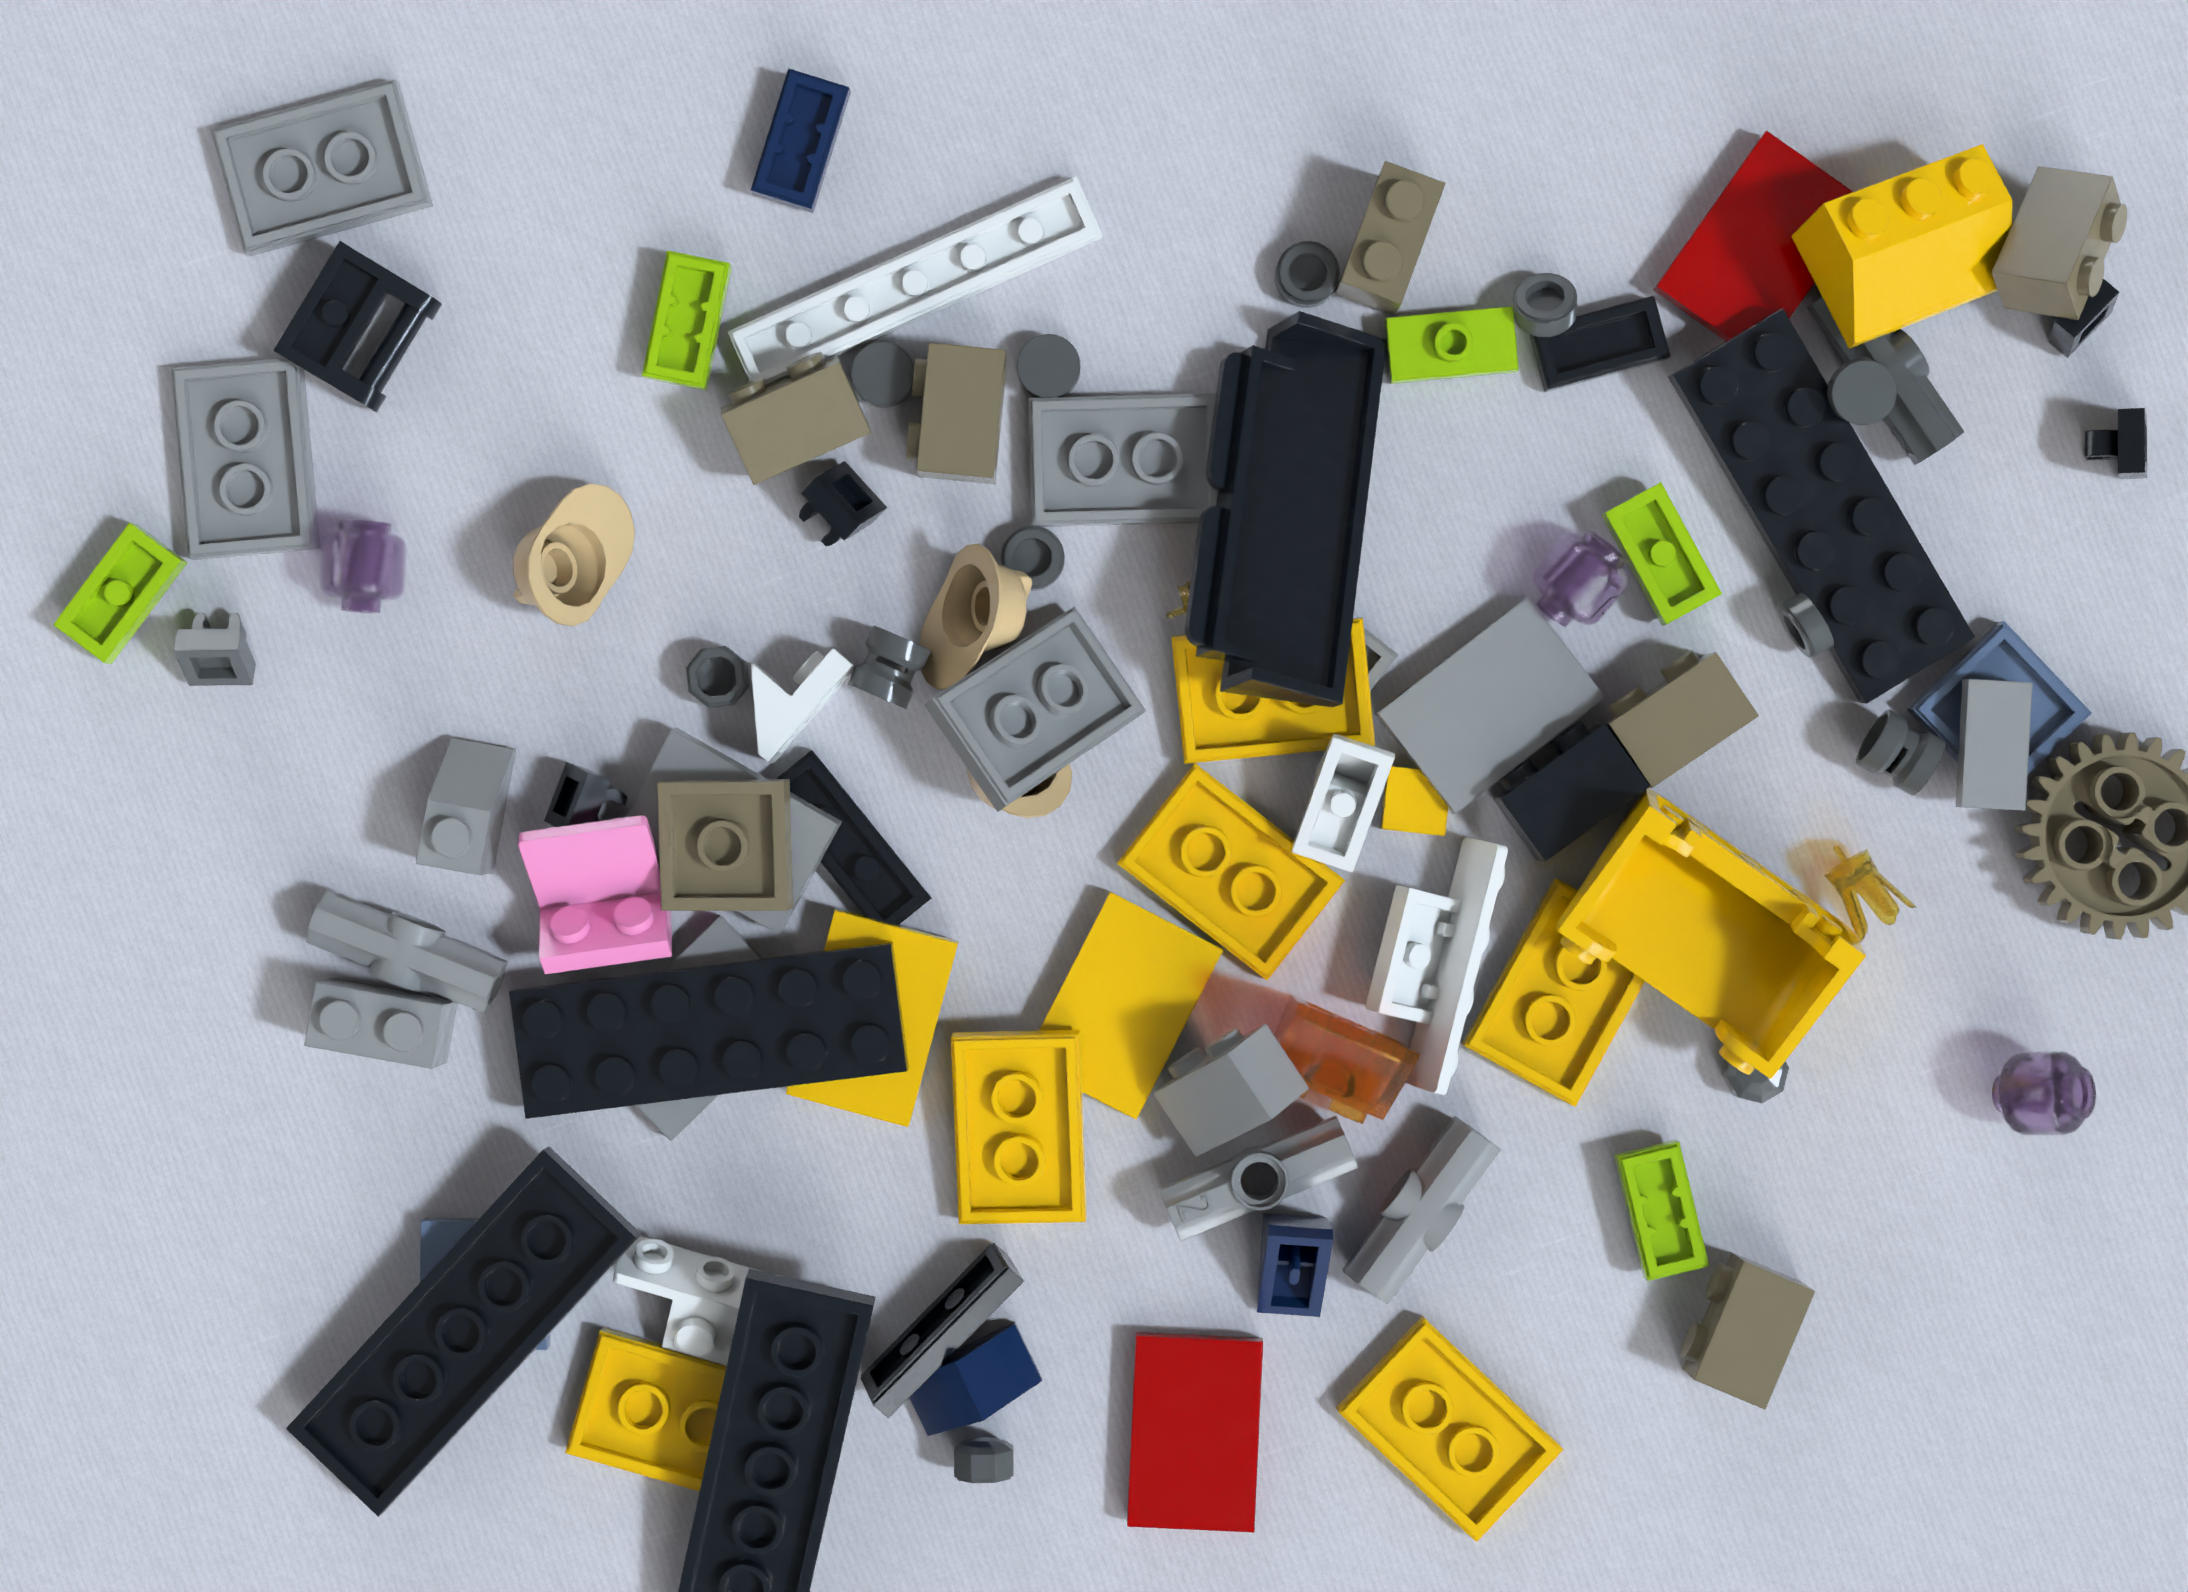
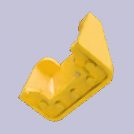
(1711, 933)

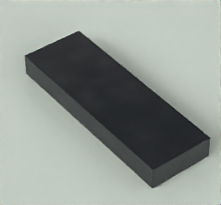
(858, 853)
(941, 1329)

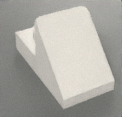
(783, 715)
(1342, 802)

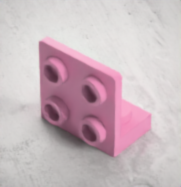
(597, 894)

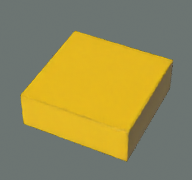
(1412, 804)

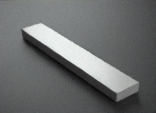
(918, 282)

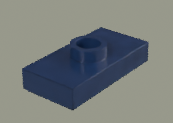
(800, 140)

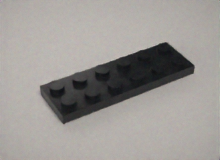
(1821, 505)
(709, 1030)
(463, 1331)
(776, 1436)

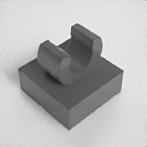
(214, 655)

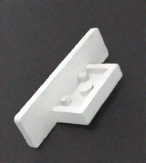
(1434, 957)
(703, 1293)

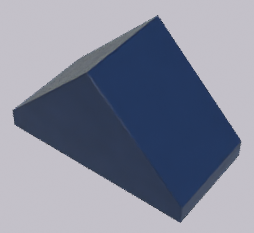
(1293, 1264)
(976, 1381)

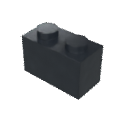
(1569, 790)

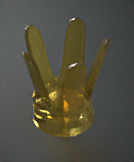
(1862, 876)

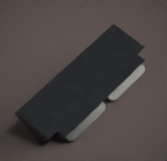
(1289, 512)

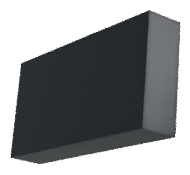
(1602, 344)

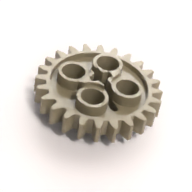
(2092, 883)

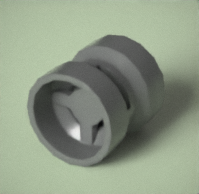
(883, 680)
(1900, 752)

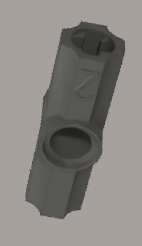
(1919, 414)

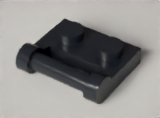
(338, 315)

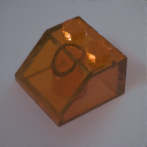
(1344, 1059)

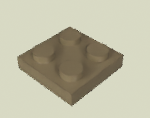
(725, 845)

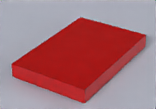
(1742, 252)
(1195, 1432)

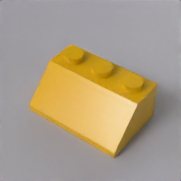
(1908, 245)

